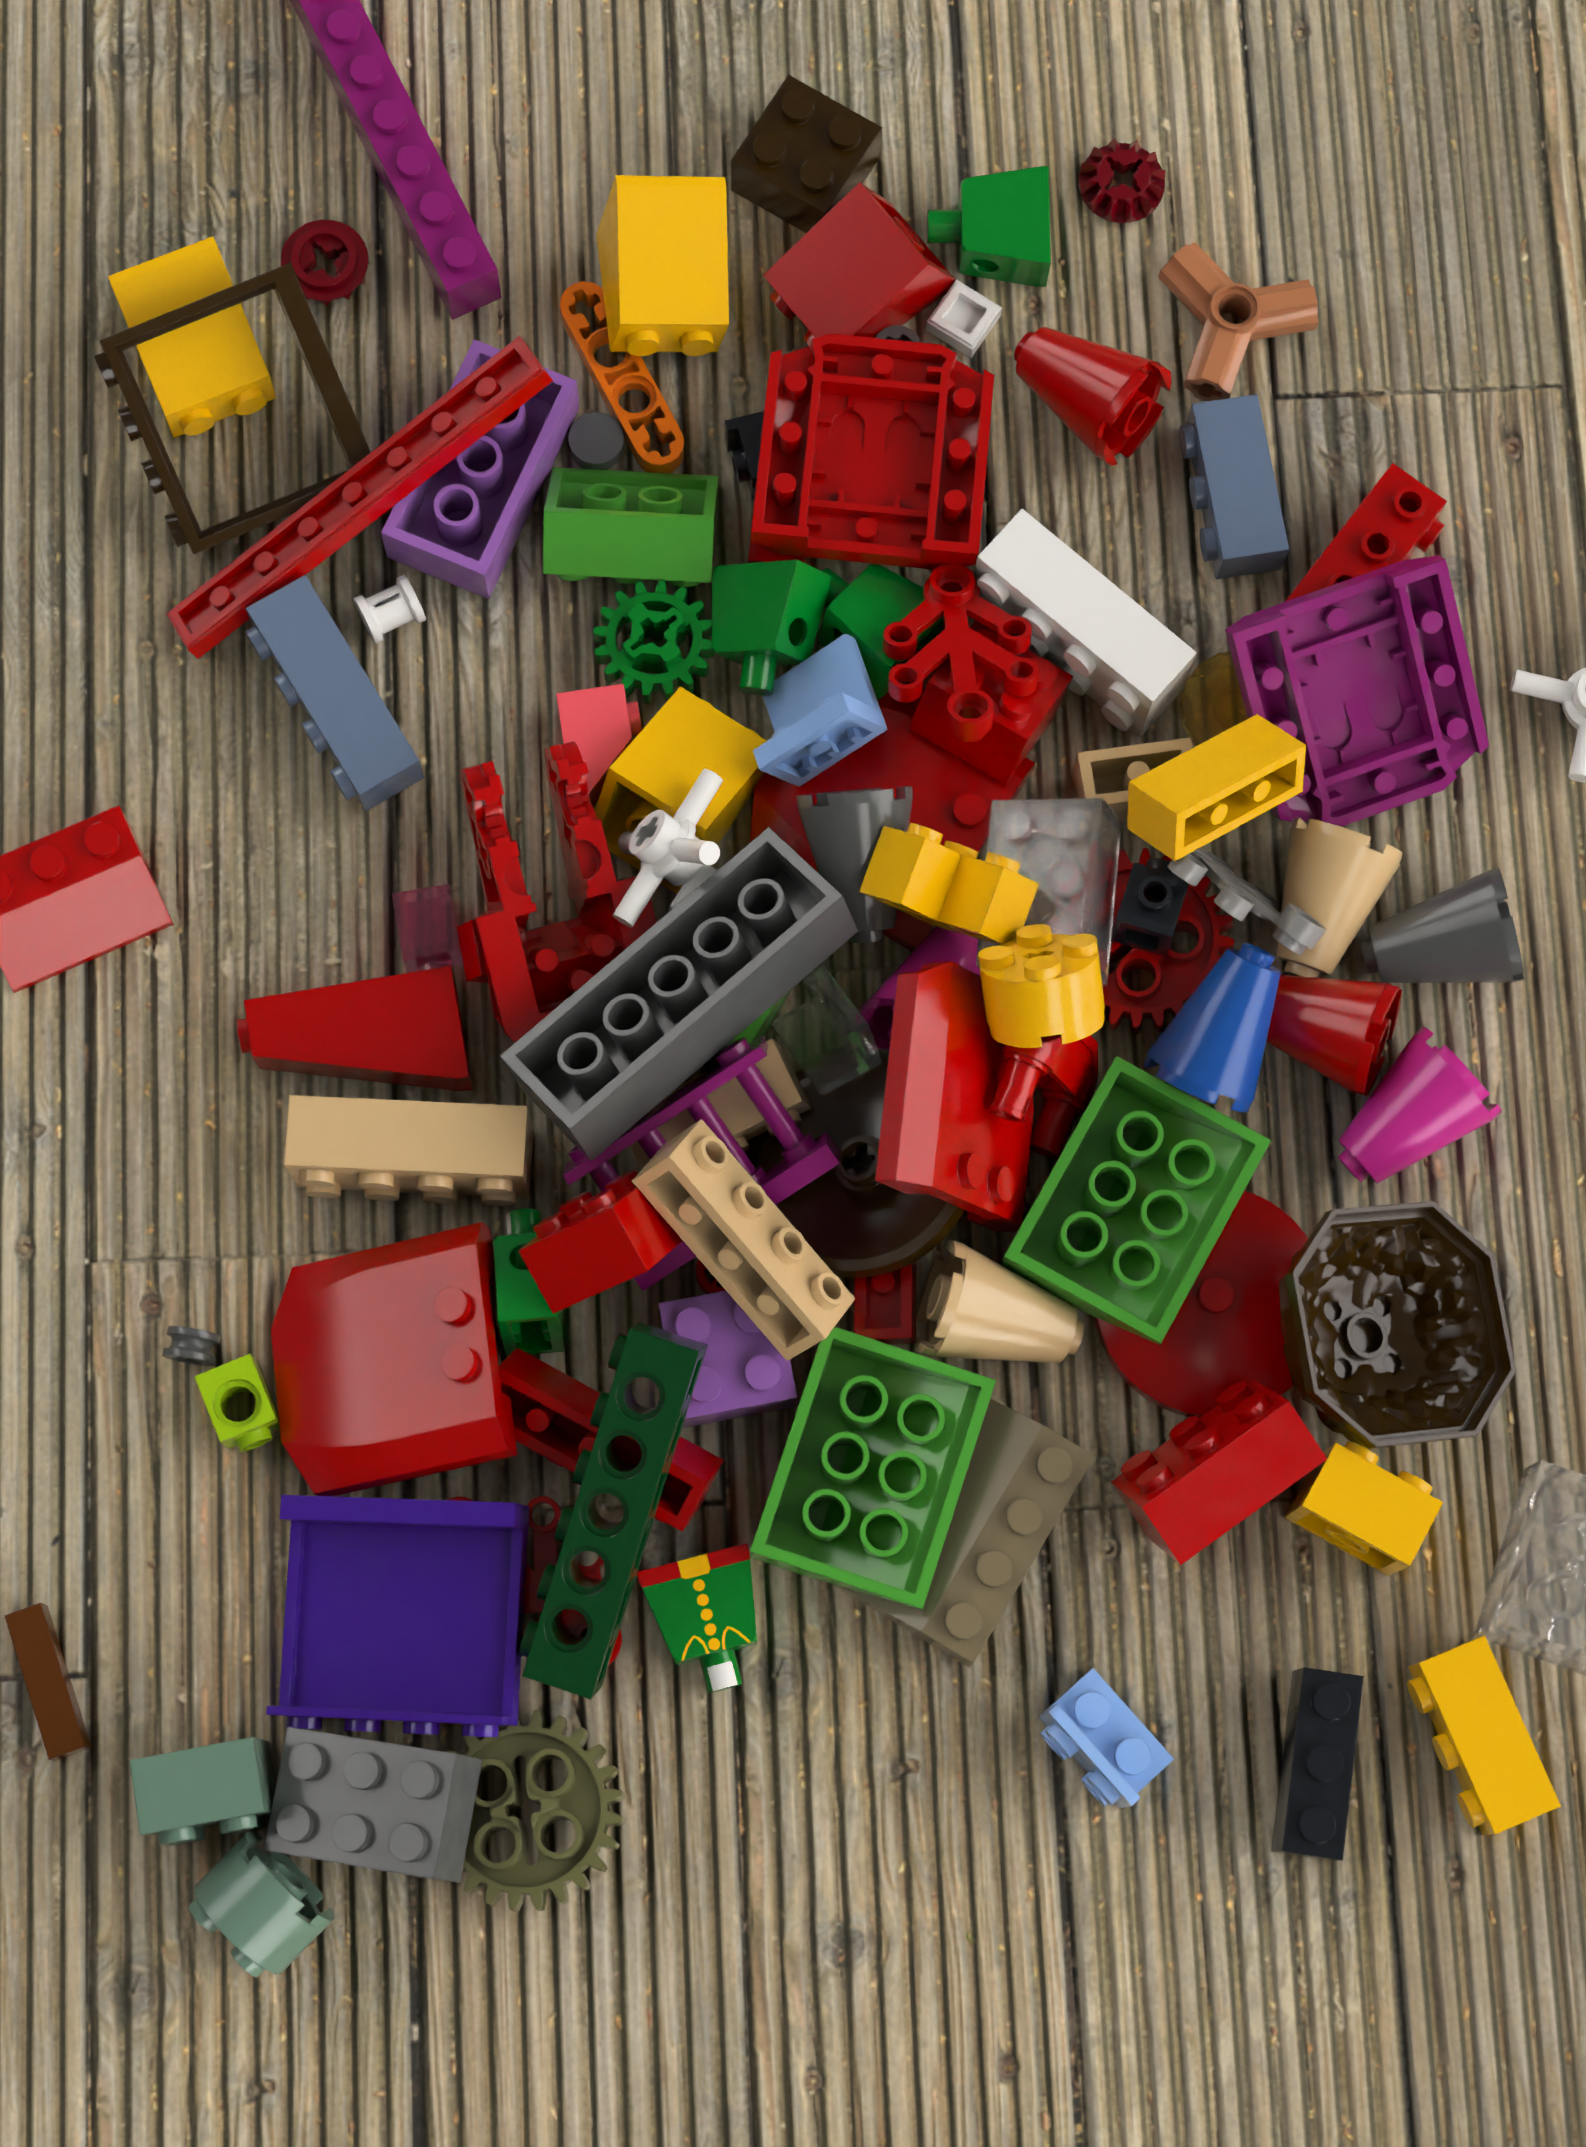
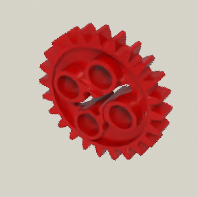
(1177, 973)

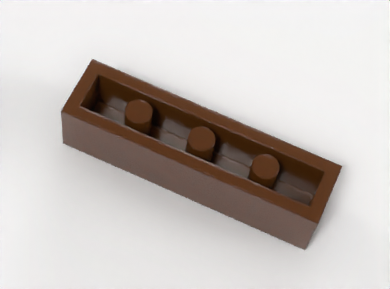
(48, 1681)

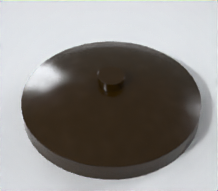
(845, 1213)

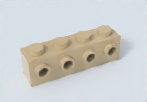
(744, 1240)

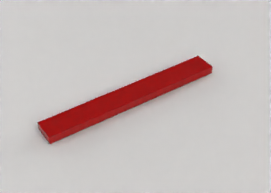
(360, 495)

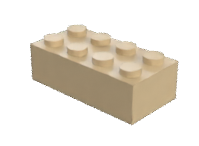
(409, 1149)

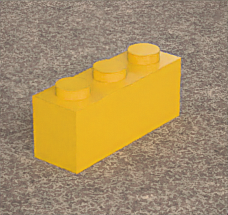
(1215, 787)
(1482, 1737)

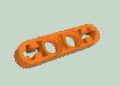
(617, 380)

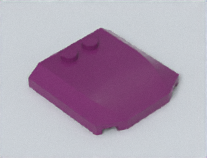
(1370, 685)

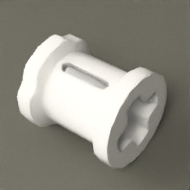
(389, 609)

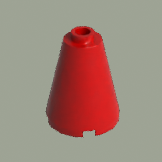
(1094, 389)
(1335, 1026)

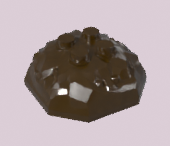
(1396, 1326)

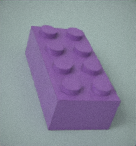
(475, 507)

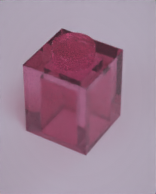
(427, 928)

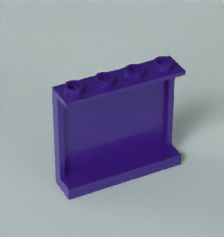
(403, 1613)

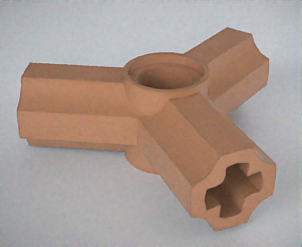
(1222, 345)

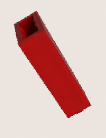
(365, 1030)

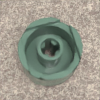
(260, 1906)

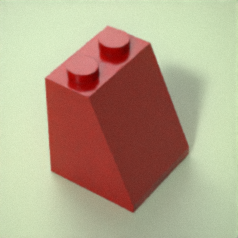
(857, 270)

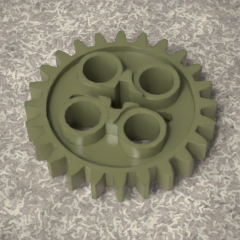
(580, 1800)

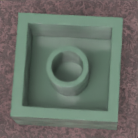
(204, 1788)

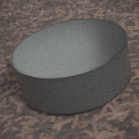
(596, 441)

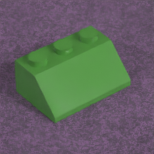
(630, 526)

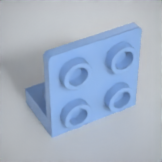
(820, 713)
(1104, 1740)

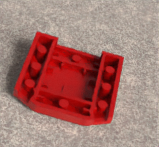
(873, 453)
(946, 795)
(937, 1101)
(391, 1363)

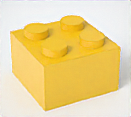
(1365, 1508)

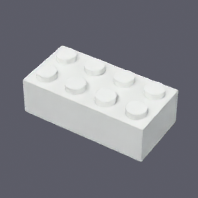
(1085, 624)

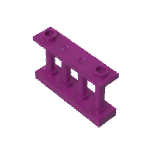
(803, 1156)

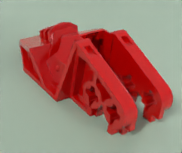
(545, 965)

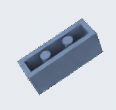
(1234, 487)

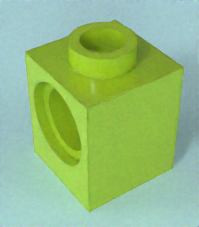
(225, 1382)

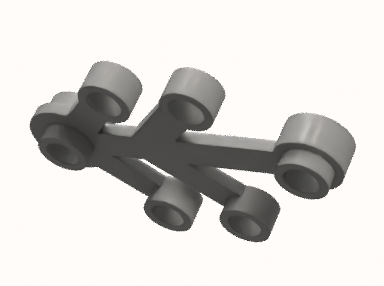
(1237, 897)

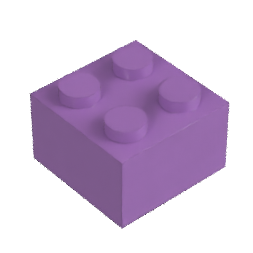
(740, 1367)

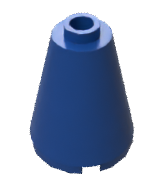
(1221, 1030)

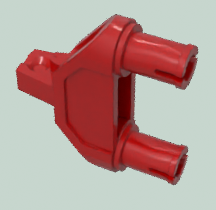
(1066, 1082)

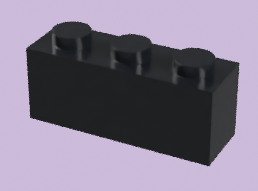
(1317, 1764)

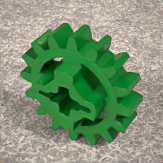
(642, 623)

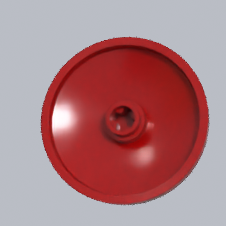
(1226, 1323)

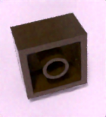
(804, 155)

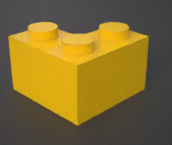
(949, 884)

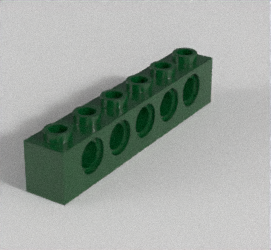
(551, 1652)

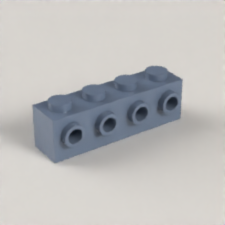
(334, 693)

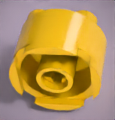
(1042, 987)

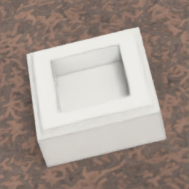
(963, 318)

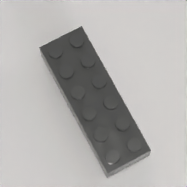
(680, 993)

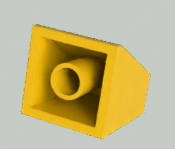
(665, 264)
(205, 366)
(665, 764)

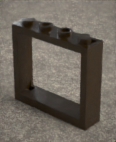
(141, 425)

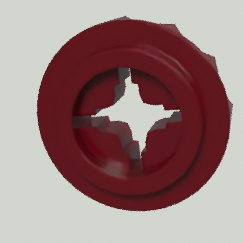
(1121, 203)
(333, 241)

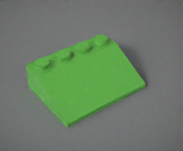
(1135, 1202)
(872, 1468)

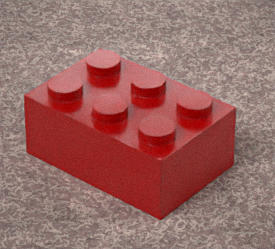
(1217, 1469)

